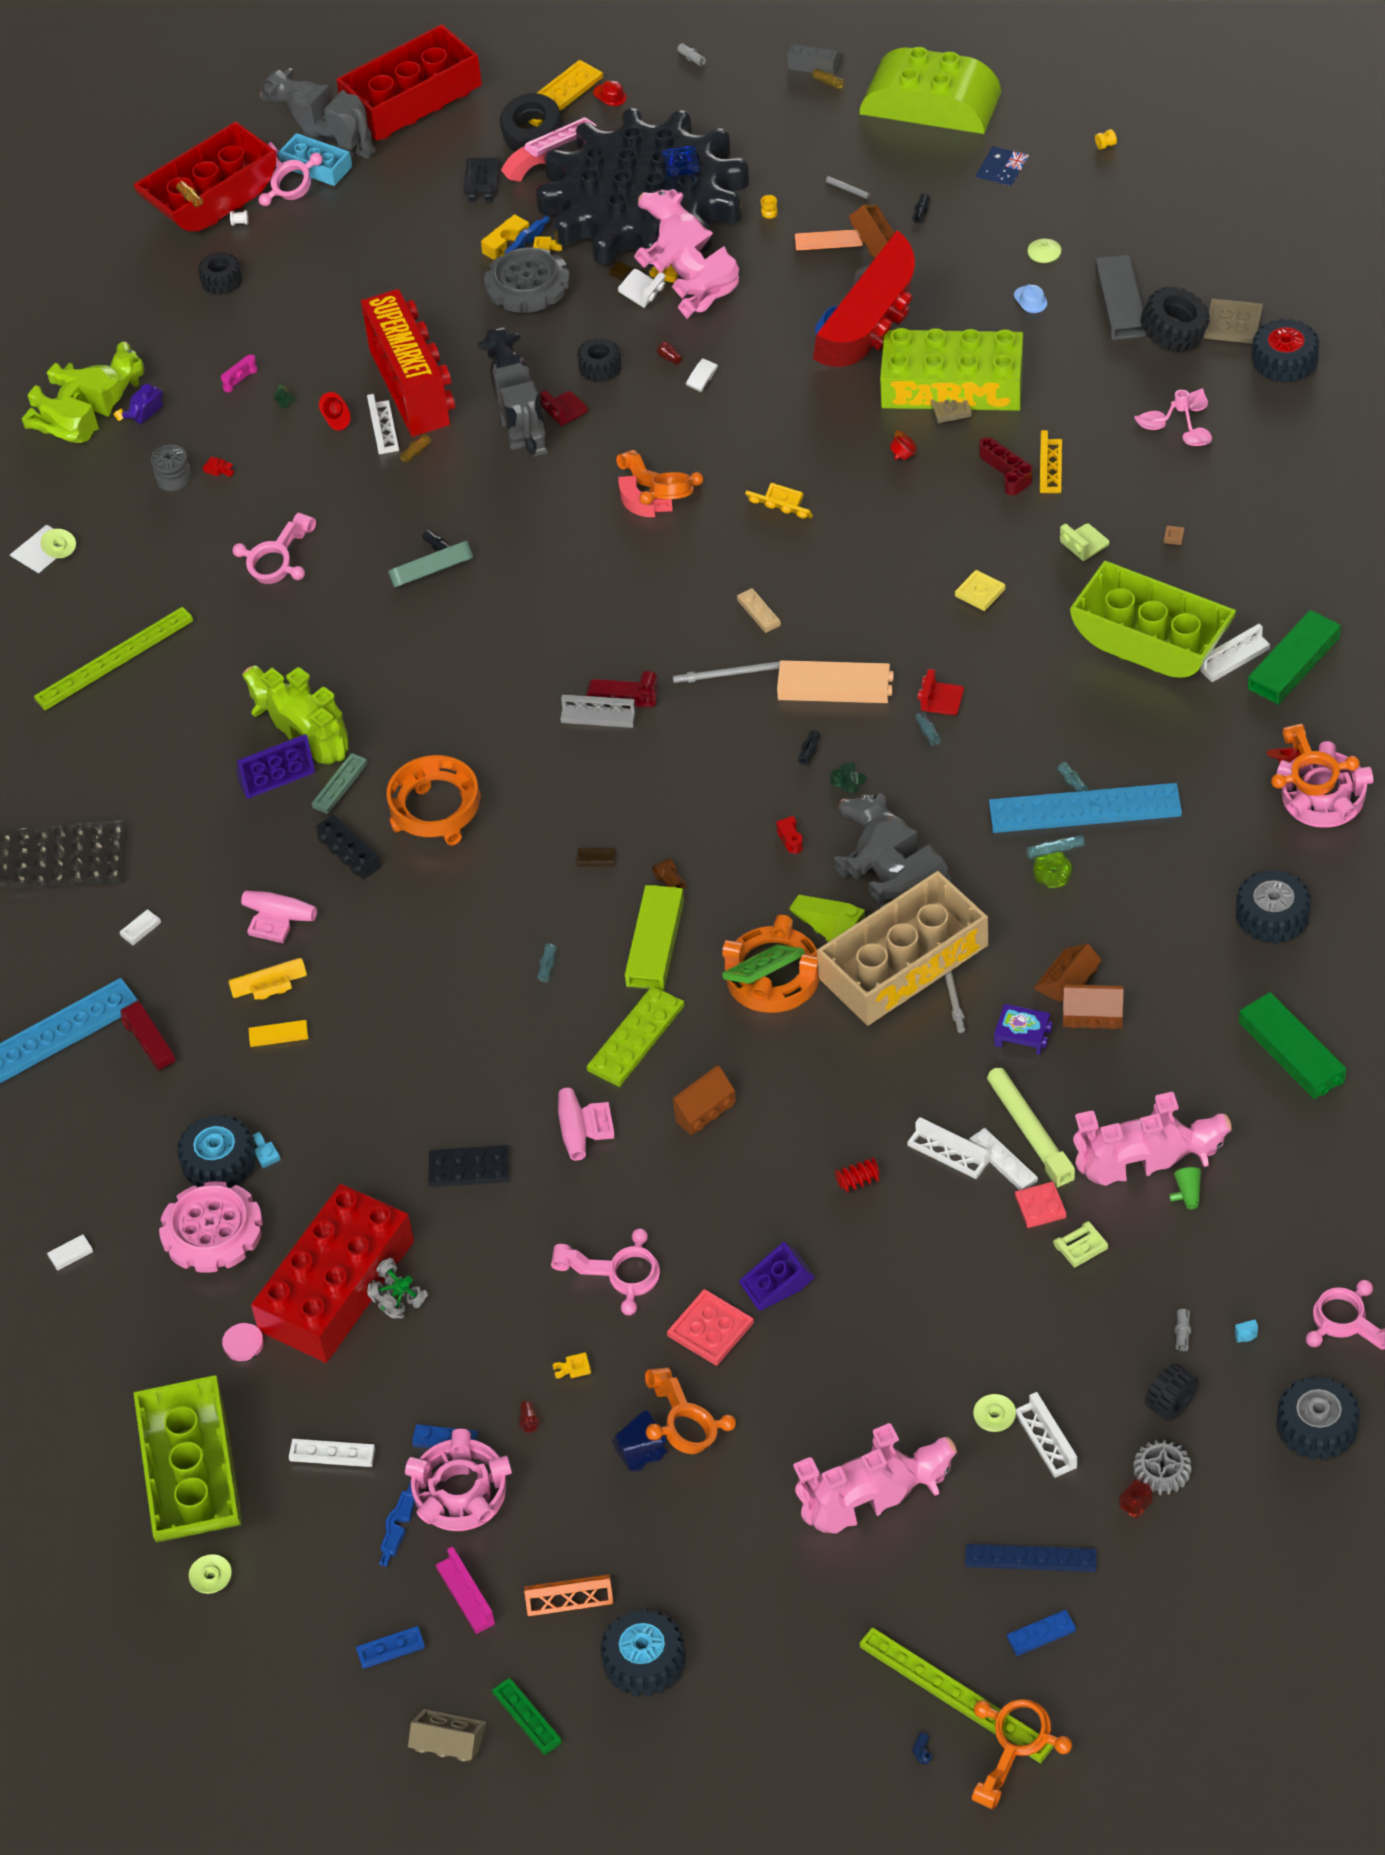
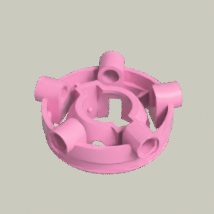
(1328, 809)
(468, 1509)

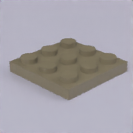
(1233, 320)

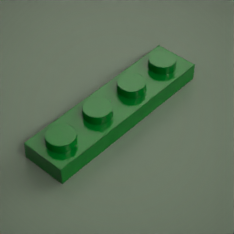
(527, 1716)

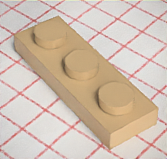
(758, 610)

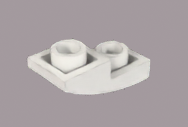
(701, 374)

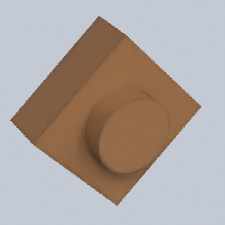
(1174, 535)

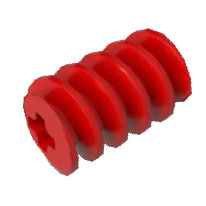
(857, 1174)

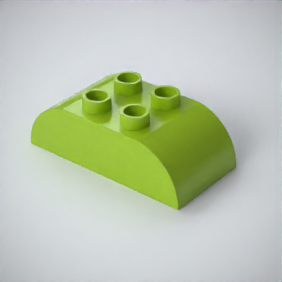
(933, 90)
(1149, 621)
(187, 1459)

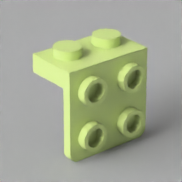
(1083, 541)

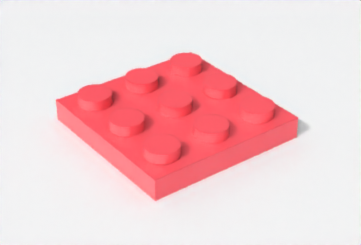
(710, 1327)

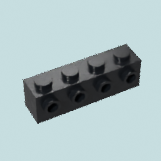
(348, 847)

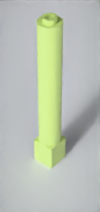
(1056, 1162)

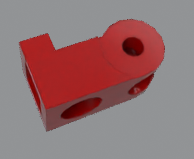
(789, 836)

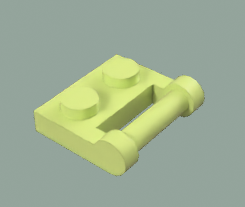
(1084, 1248)

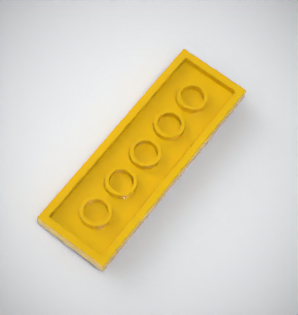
(570, 85)

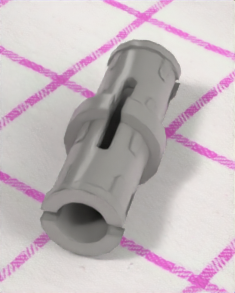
(691, 54)
(1182, 1330)

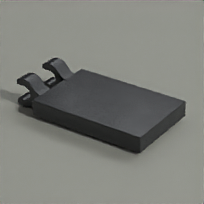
(481, 177)

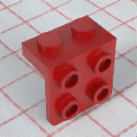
(939, 696)

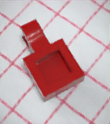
(216, 466)

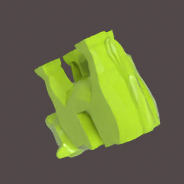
(82, 394)
(299, 712)

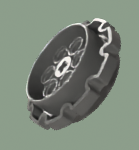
(526, 280)

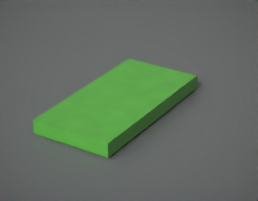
(763, 963)

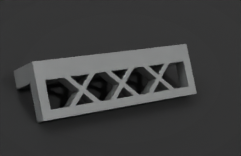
(598, 714)

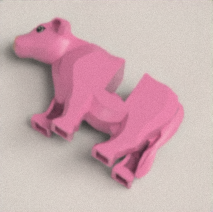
(679, 245)
(1153, 1139)
(878, 1477)

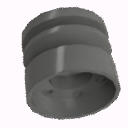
(171, 467)

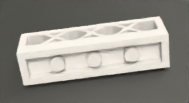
(380, 427)
(1235, 654)
(951, 1142)
(1052, 1431)

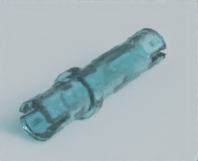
(1055, 846)

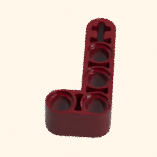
(1016, 470)
(642, 692)
(137, 1020)

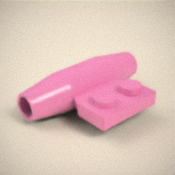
(274, 914)
(578, 1123)

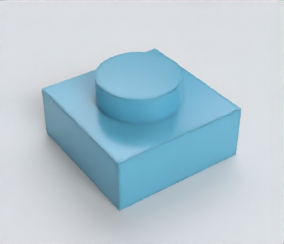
(1246, 1331)

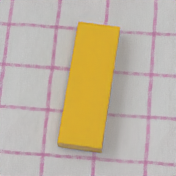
(278, 1033)

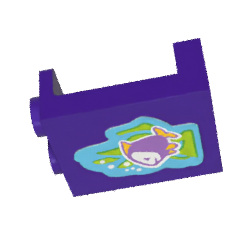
(1023, 1027)

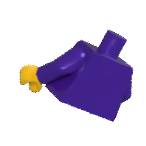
(142, 404)

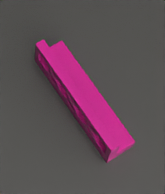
(465, 1592)

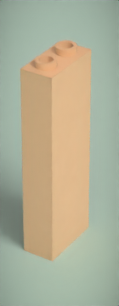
(834, 681)

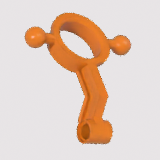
(664, 485)
(1297, 736)
(665, 1385)
(988, 1793)

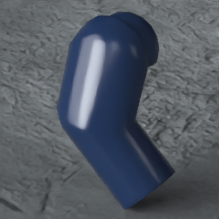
(919, 1749)

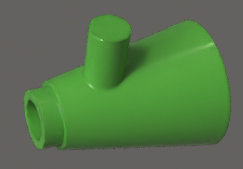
(1188, 1181)

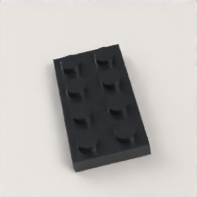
(469, 1166)

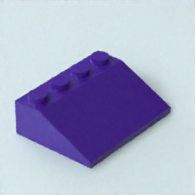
(275, 766)

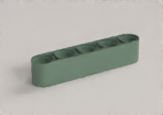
(430, 564)

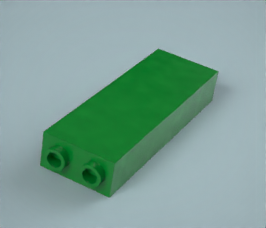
(1294, 657)
(1292, 1045)

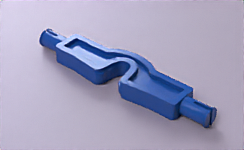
(529, 234)
(396, 1533)

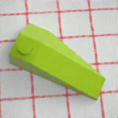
(827, 916)

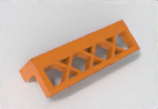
(827, 239)
(568, 1586)

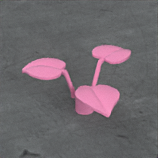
(1183, 401)

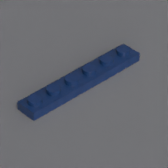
(1030, 1557)

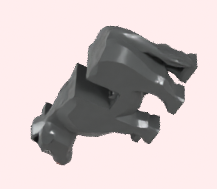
(319, 114)
(886, 847)

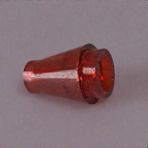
(668, 352)
(528, 1419)

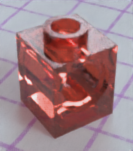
(1136, 1506)

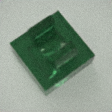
(283, 396)

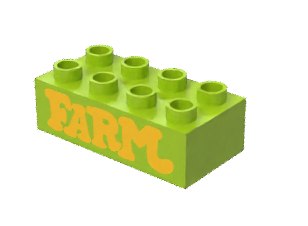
(950, 367)

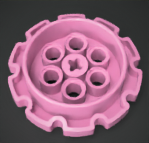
(211, 1215)

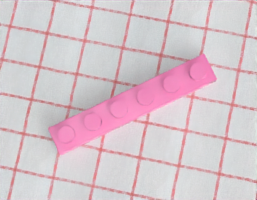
(554, 139)

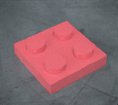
(1040, 1204)

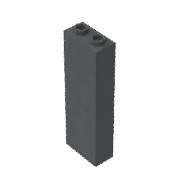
(1120, 296)

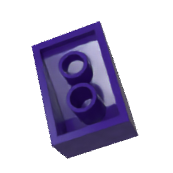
(776, 1277)

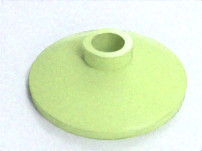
(1044, 250)
(60, 538)
(994, 1405)
(210, 1566)

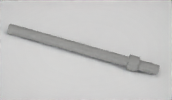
(692, 677)
(957, 1013)

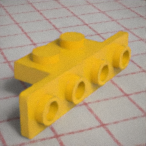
(783, 498)
(268, 980)

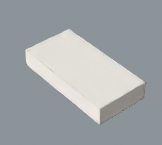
(140, 927)
(70, 1252)

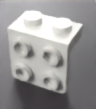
(641, 287)

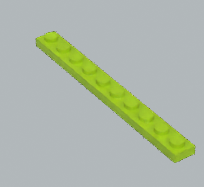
(113, 658)
(946, 1688)

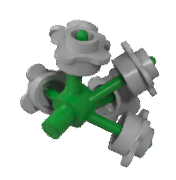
(394, 1287)

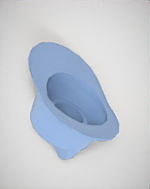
(1031, 298)

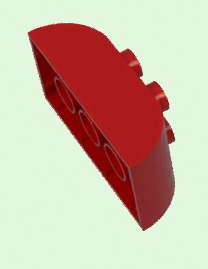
(221, 169)
(869, 307)

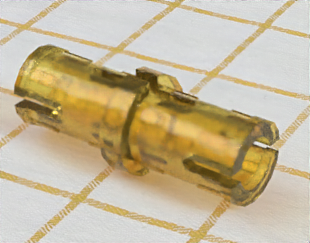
(828, 78)
(189, 194)
(415, 448)

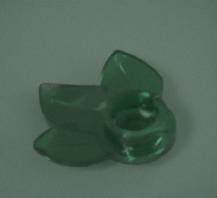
(847, 778)

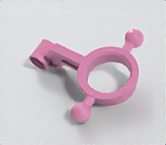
(284, 168)
(295, 529)
(564, 1257)
(1359, 1325)

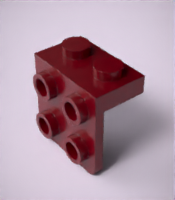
(564, 407)

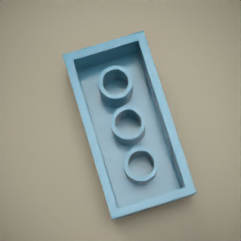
(335, 160)

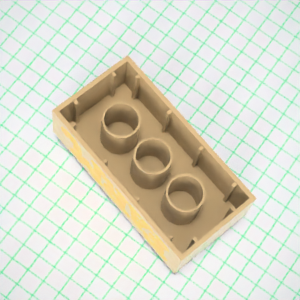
(902, 948)

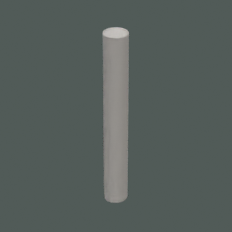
(849, 188)

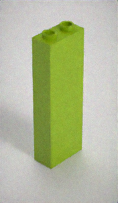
(654, 937)

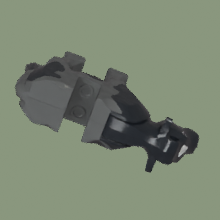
(515, 393)

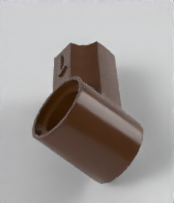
(667, 872)

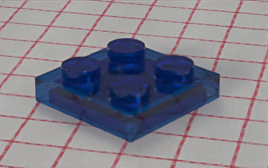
(681, 161)

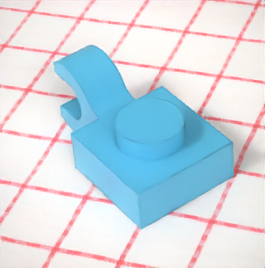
(265, 1153)

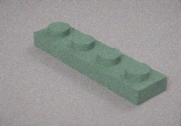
(339, 783)

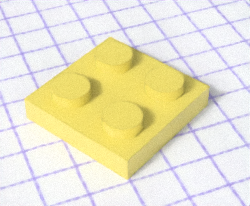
(980, 590)

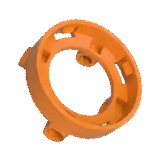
(418, 775)
(760, 994)

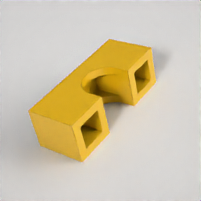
(496, 242)

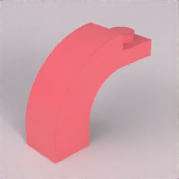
(520, 163)
(630, 498)

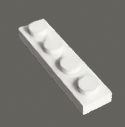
(1004, 1160)
(332, 1452)

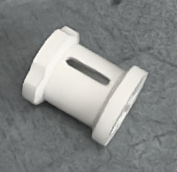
(239, 217)

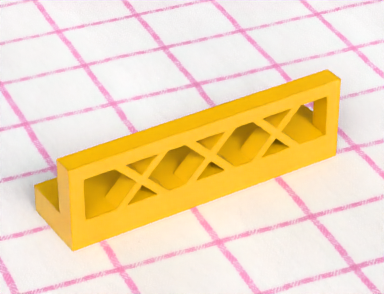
(1046, 465)

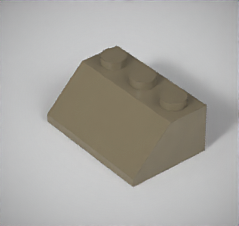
(446, 1734)

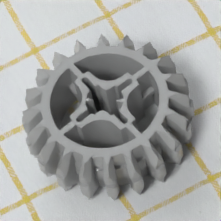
(1175, 1470)

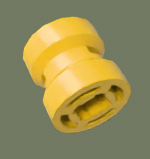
(1105, 139)
(769, 206)

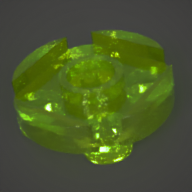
(1052, 861)

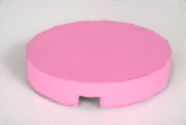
(242, 1341)

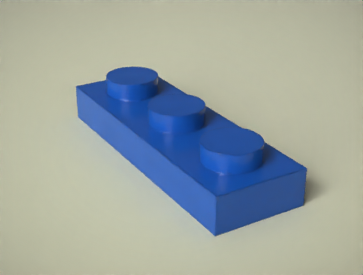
(429, 1436)
(1041, 1632)
(390, 1647)

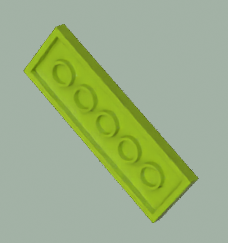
(635, 1036)

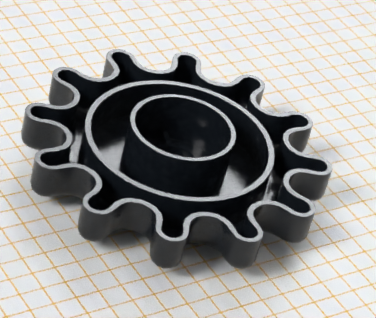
(601, 182)

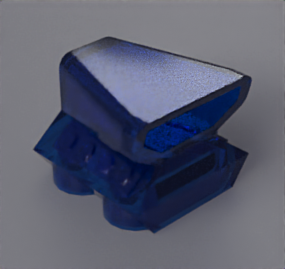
(634, 1445)

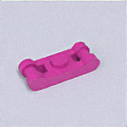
(238, 372)

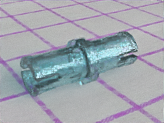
(928, 728)
(1071, 777)
(546, 962)

